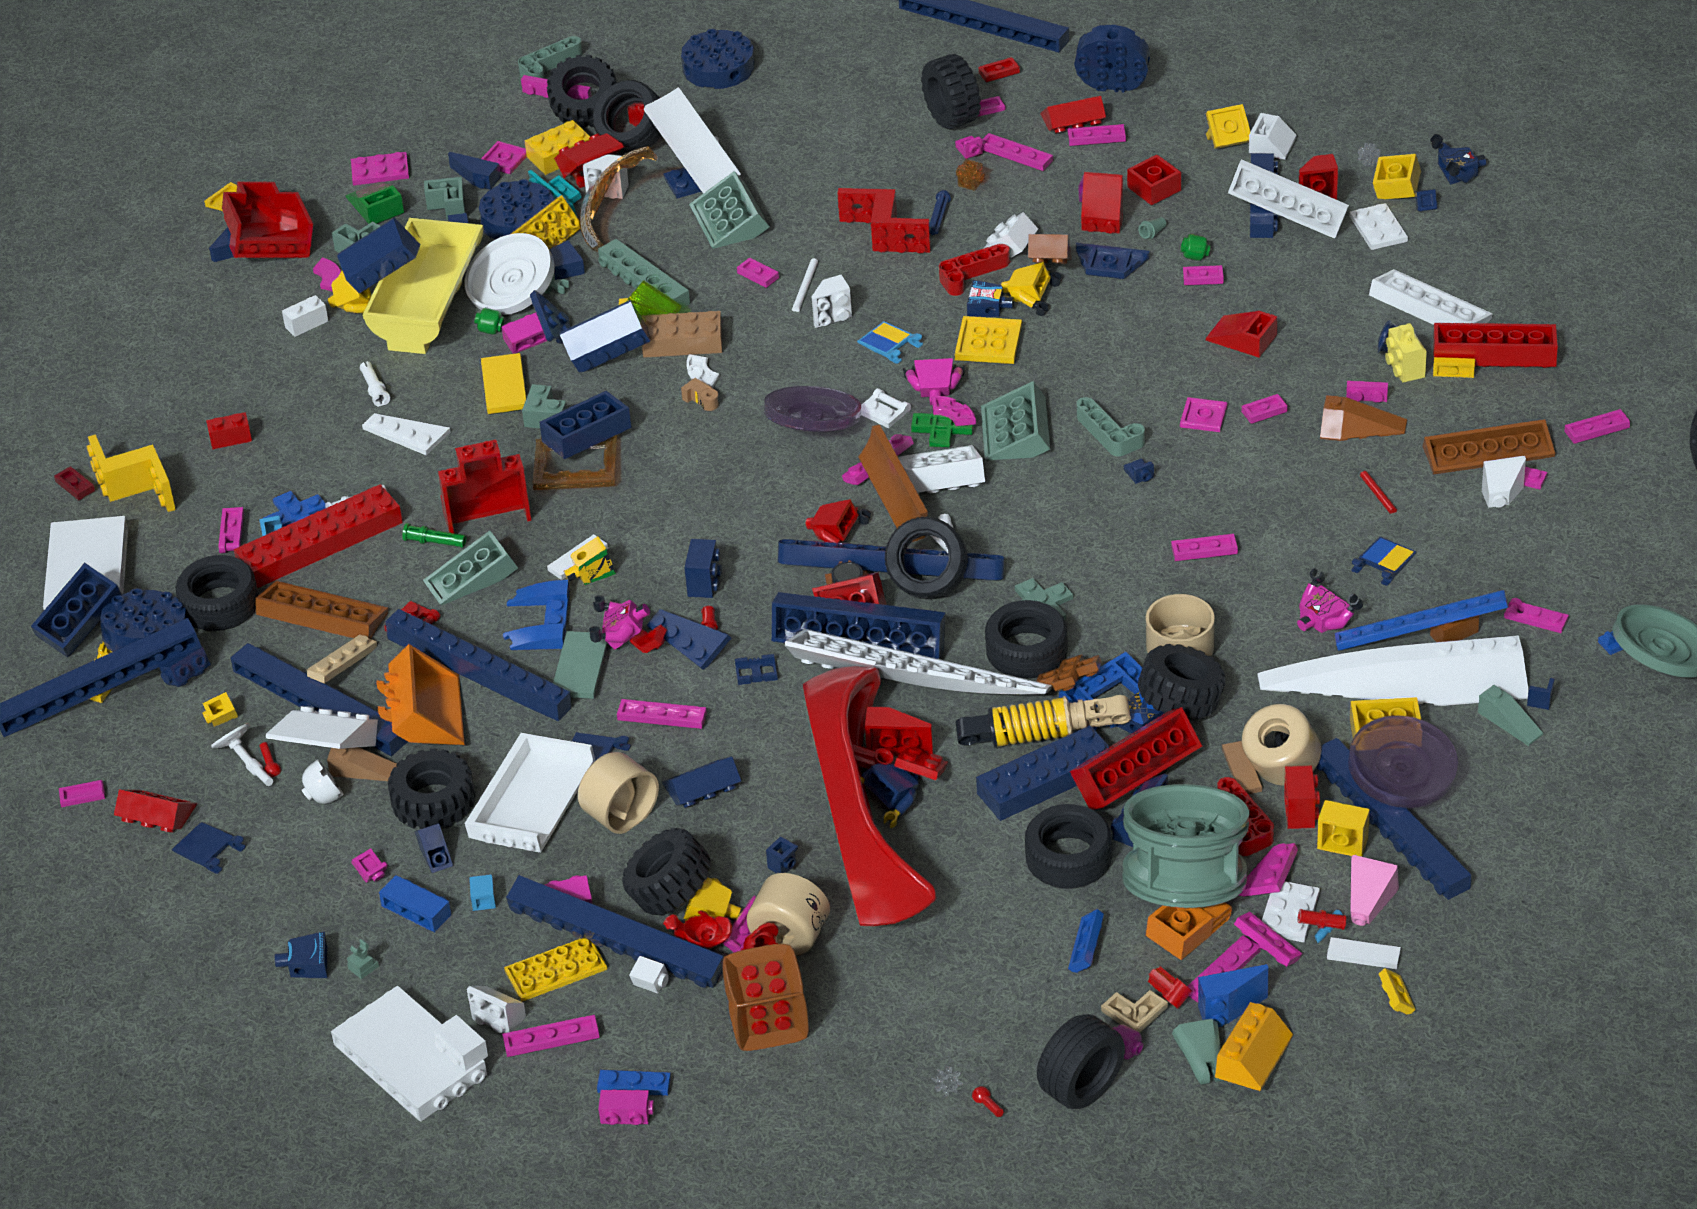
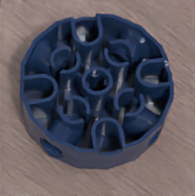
(1112, 58)
(717, 59)
(511, 205)
(138, 615)

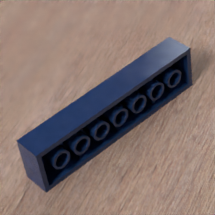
(877, 624)

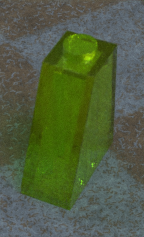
(652, 301)

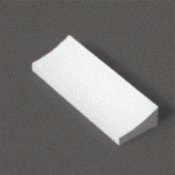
(690, 139)
(1288, 199)
(1424, 300)

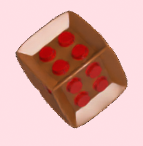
(765, 997)

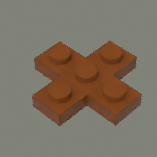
(1069, 671)

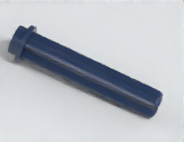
(942, 198)

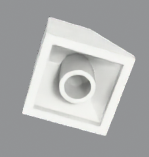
(1503, 480)

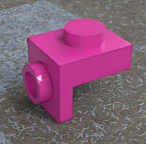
(969, 146)
(369, 866)

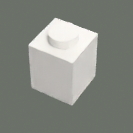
(649, 974)

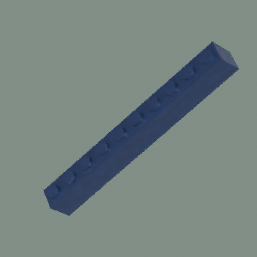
(993, 21)
(479, 665)
(97, 676)
(304, 691)
(1398, 826)
(614, 931)

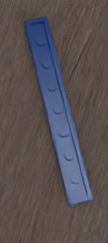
(1421, 620)

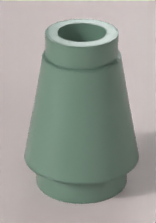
(1151, 227)

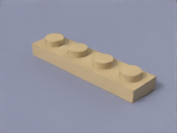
(341, 659)

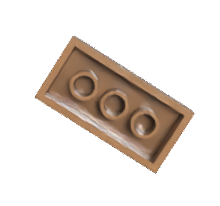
(683, 334)

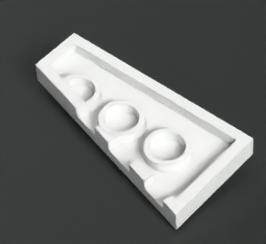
(408, 433)

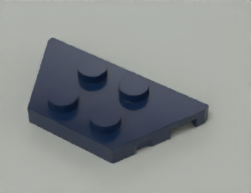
(1109, 260)
(550, 318)

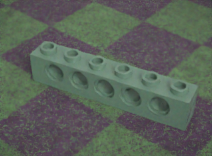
(635, 269)

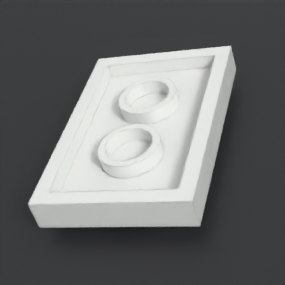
(1378, 226)
(1283, 910)

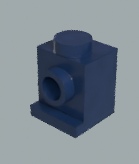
(785, 859)

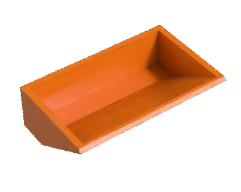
(422, 699)

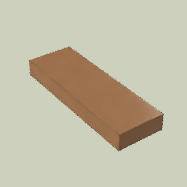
(1241, 767)

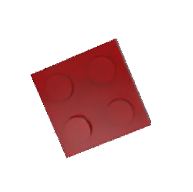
(917, 762)

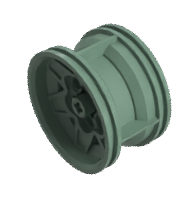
(1185, 845)

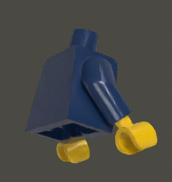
(893, 787)

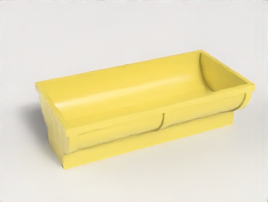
(416, 297)

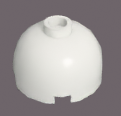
(320, 784)

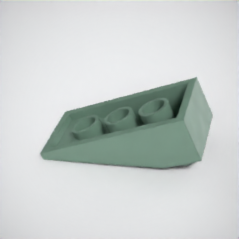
(471, 570)

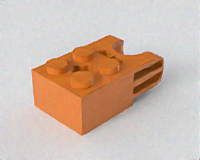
(1184, 929)

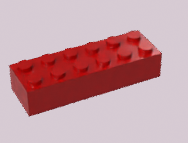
(1497, 343)
(1135, 758)

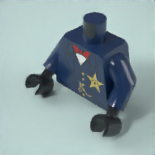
(1457, 163)

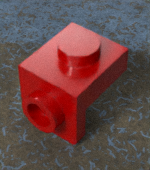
(648, 641)

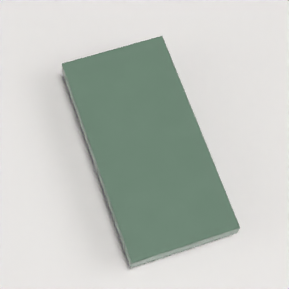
(580, 664)

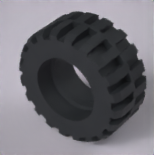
(573, 72)
(951, 91)
(1181, 678)
(428, 769)
(666, 871)

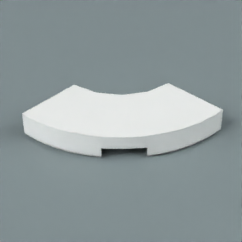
(698, 369)

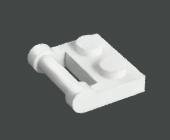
(881, 413)

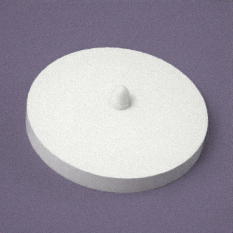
(508, 273)

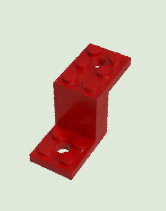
(886, 229)

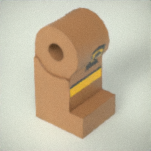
(701, 394)

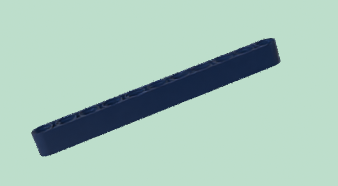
(873, 558)

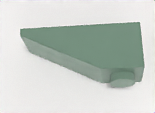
(1507, 714)

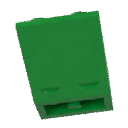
(377, 202)

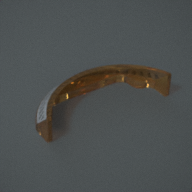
(599, 188)

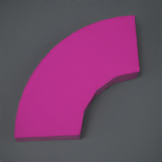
(327, 271)
(957, 412)

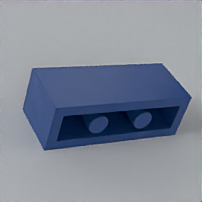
(415, 903)

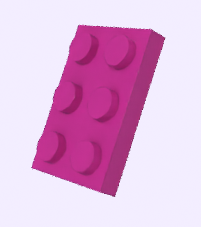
(379, 168)

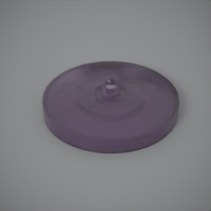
(812, 408)
(1403, 761)

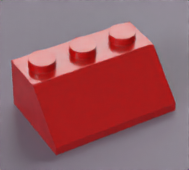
(1074, 114)
(572, 159)
(1320, 175)
(153, 809)

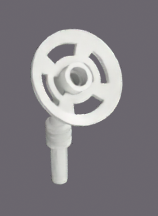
(233, 741)

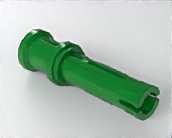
(424, 534)

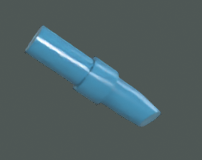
(1321, 934)

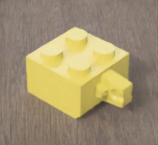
(1405, 353)

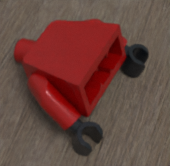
(835, 520)

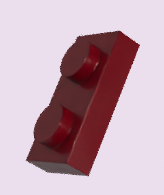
(74, 483)

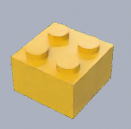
(1396, 176)
(1343, 828)

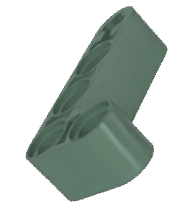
(548, 57)
(1115, 439)

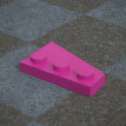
(1271, 871)

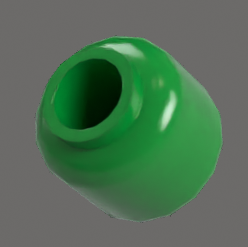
(1195, 247)
(489, 321)

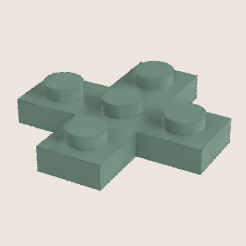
(1052, 596)

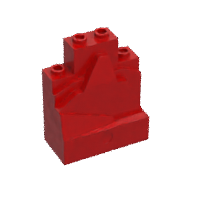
(266, 222)
(482, 484)

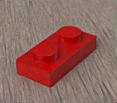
(999, 69)

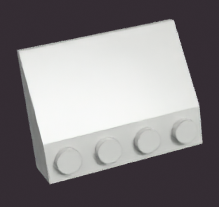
(944, 469)
(326, 728)

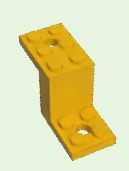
(130, 473)

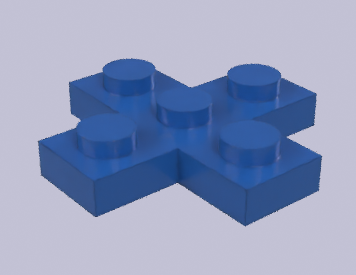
(292, 510)

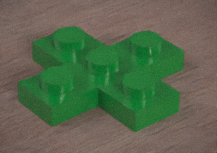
(939, 427)

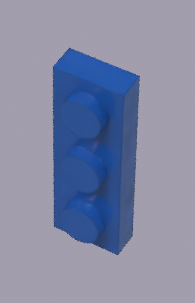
(1086, 941)
(655, 1082)

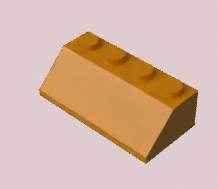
(1253, 1047)

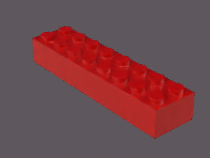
(320, 535)

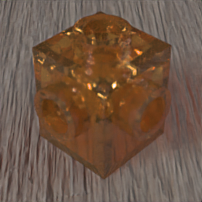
(970, 174)

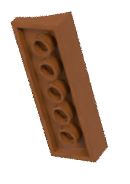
(1472, 447)
(891, 479)
(320, 610)

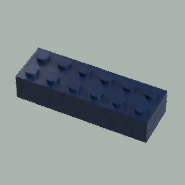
(1037, 774)

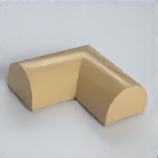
(1135, 1015)

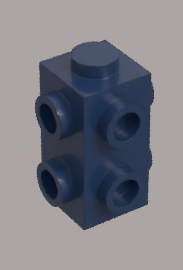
(181, 669)

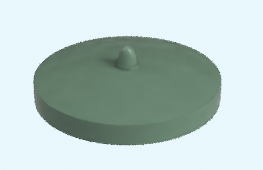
(1658, 639)

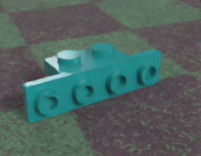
(558, 187)

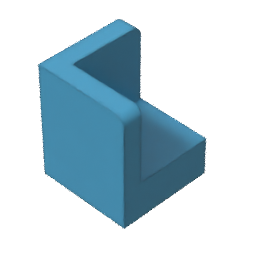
(270, 524)
(482, 892)

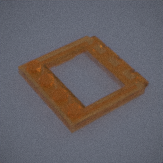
(581, 479)

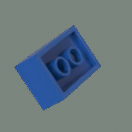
(1229, 993)

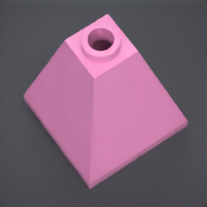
(1371, 888)

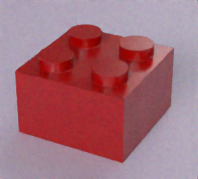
(1154, 179)
(1301, 797)

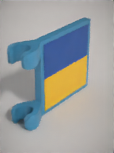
(886, 340)

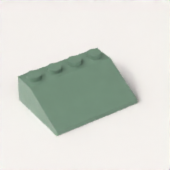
(729, 212)
(1016, 424)

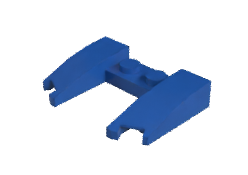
(551, 634)
(1119, 670)

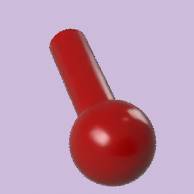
(271, 768)
(983, 1095)

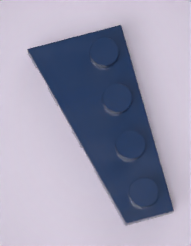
(690, 638)

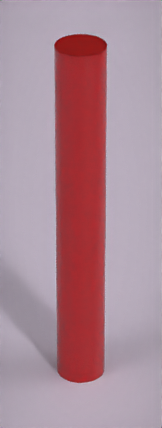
(1378, 492)

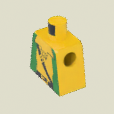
(590, 563)

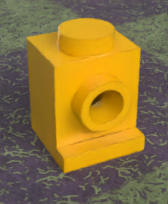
(219, 710)

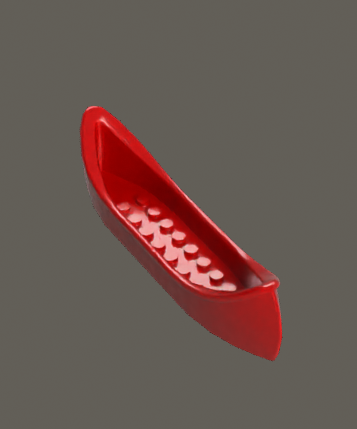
(879, 879)

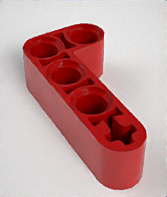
(970, 265)
(1261, 828)

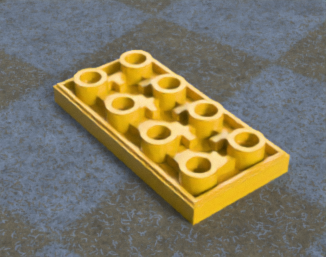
(552, 224)
(503, 383)
(555, 968)

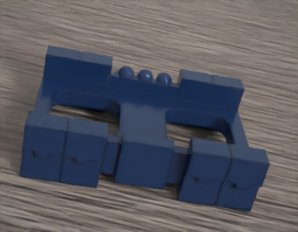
(755, 665)

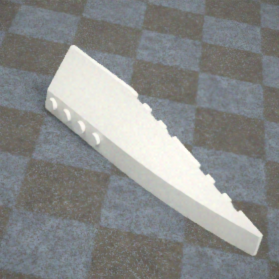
(905, 666)
(1430, 671)

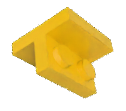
(1228, 126)

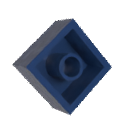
(702, 568)

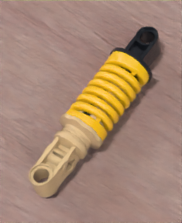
(1031, 722)

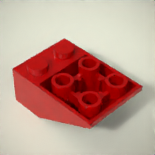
(1245, 332)

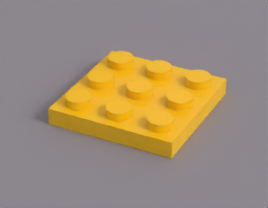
(988, 339)

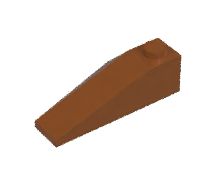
(1348, 419)

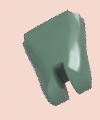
(1200, 1046)

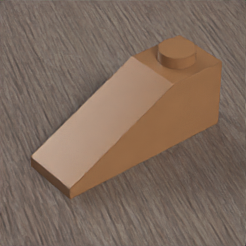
(358, 764)

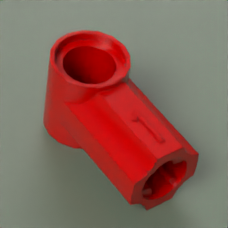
(867, 757)
(1172, 989)

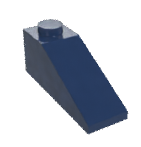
(475, 170)

